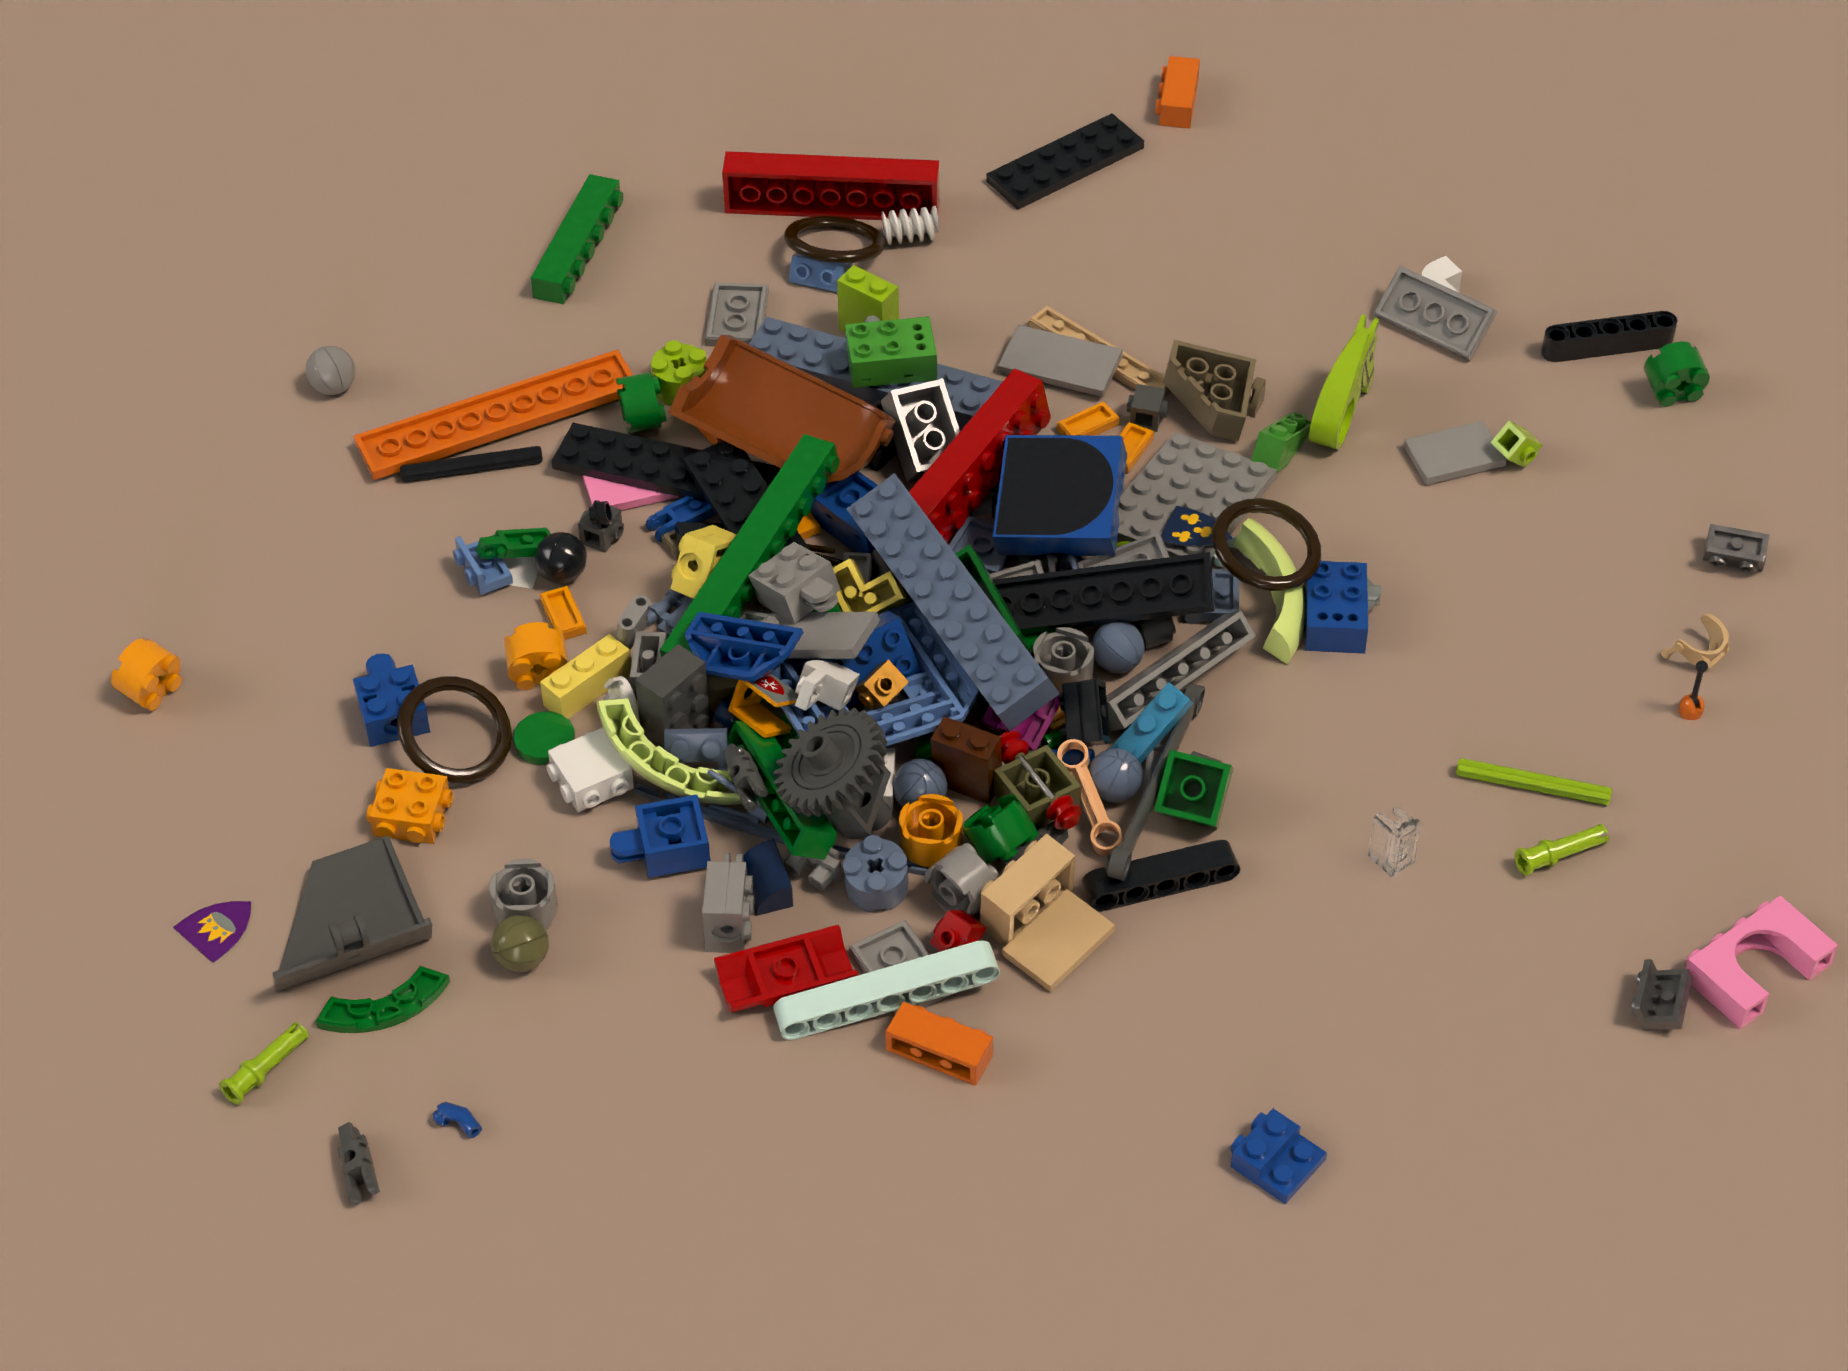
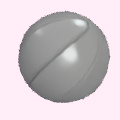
(330, 370)

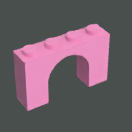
(1772, 928)

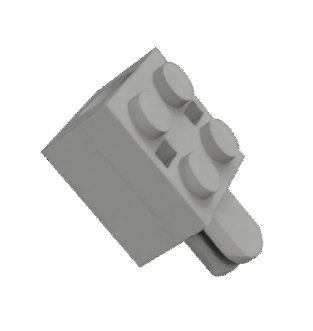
(796, 583)
(727, 905)

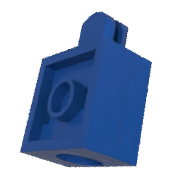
(381, 696)
(667, 837)

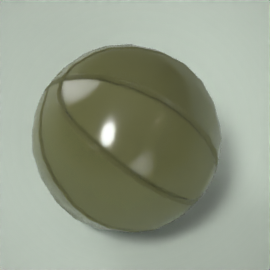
(519, 943)

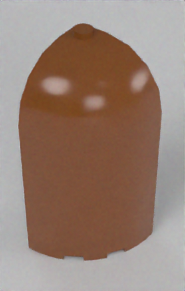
(771, 405)

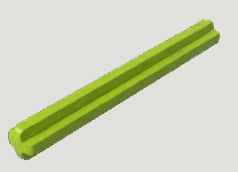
(1534, 781)

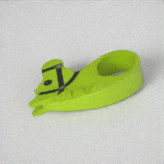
(1341, 391)

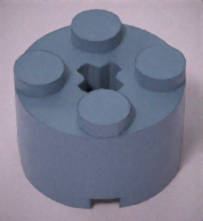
(876, 874)

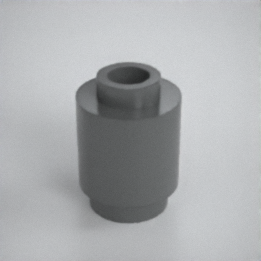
(1156, 631)

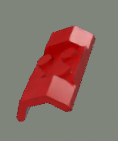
(783, 968)

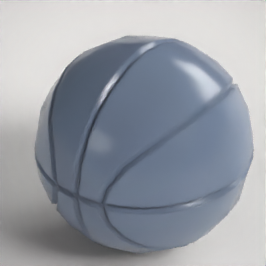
(1118, 647)
(1116, 775)
(917, 779)

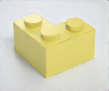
(860, 596)

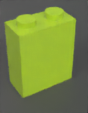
(865, 295)

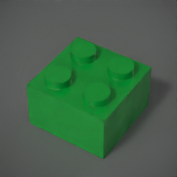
(1193, 789)

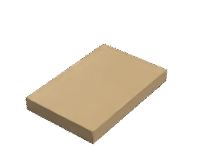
(1058, 940)

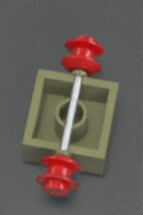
(1038, 782)

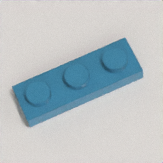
(1154, 722)

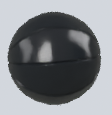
(560, 557)

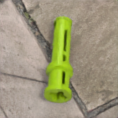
(1549, 852)
(253, 1071)

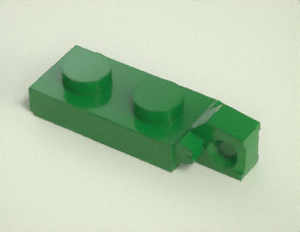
(511, 543)

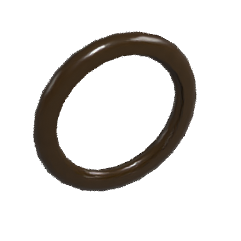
(834, 256)
(1252, 578)
(464, 685)

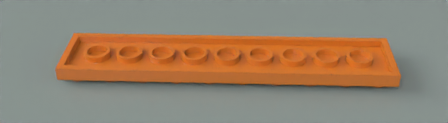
(492, 414)

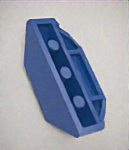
(740, 646)

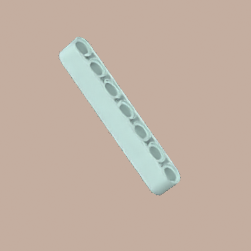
(886, 989)

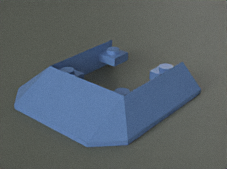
(930, 695)

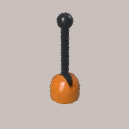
(1689, 702)

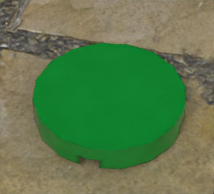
(541, 733)

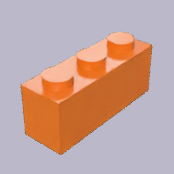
(1178, 92)
(939, 1043)

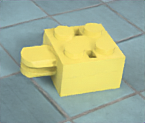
(698, 556)

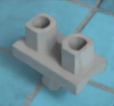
(823, 870)

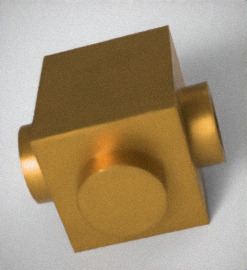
(881, 685)

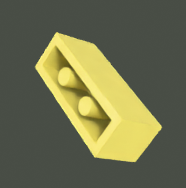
(584, 676)

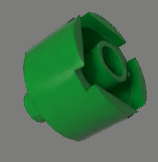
(1677, 373)
(640, 402)
(1000, 829)

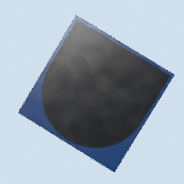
(1059, 495)

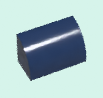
(770, 880)

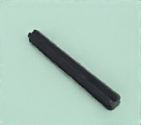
(471, 463)

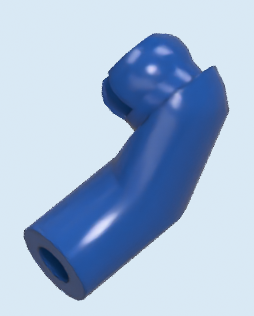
(448, 1111)

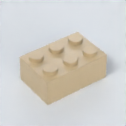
(1026, 888)

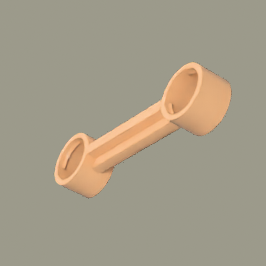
(1090, 797)

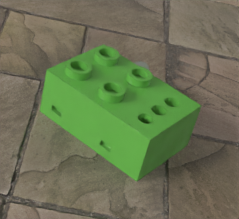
(891, 351)

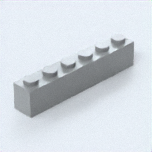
(1178, 667)

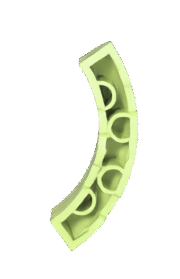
(1272, 558)
(655, 762)

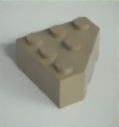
(1211, 386)

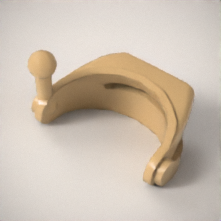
(1717, 648)

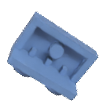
(816, 272)
(483, 573)

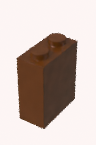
(967, 758)

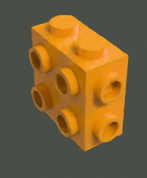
(409, 806)

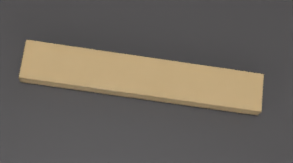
(1129, 371)

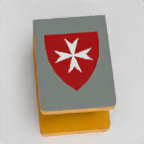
(755, 714)

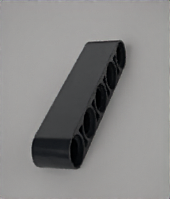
(1608, 336)
(1163, 875)

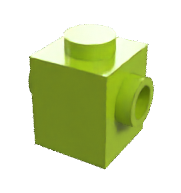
(1517, 444)

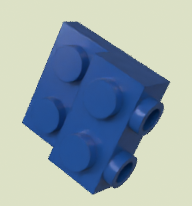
(1276, 1155)

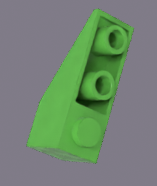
(1281, 440)

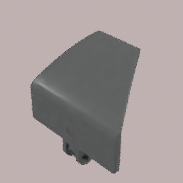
(351, 912)

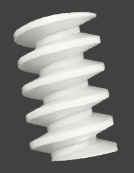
(910, 225)

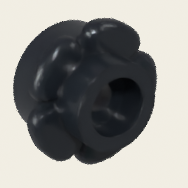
(600, 513)

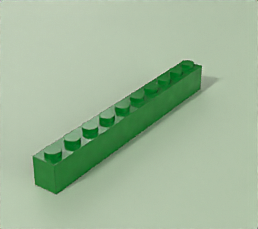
(762, 534)

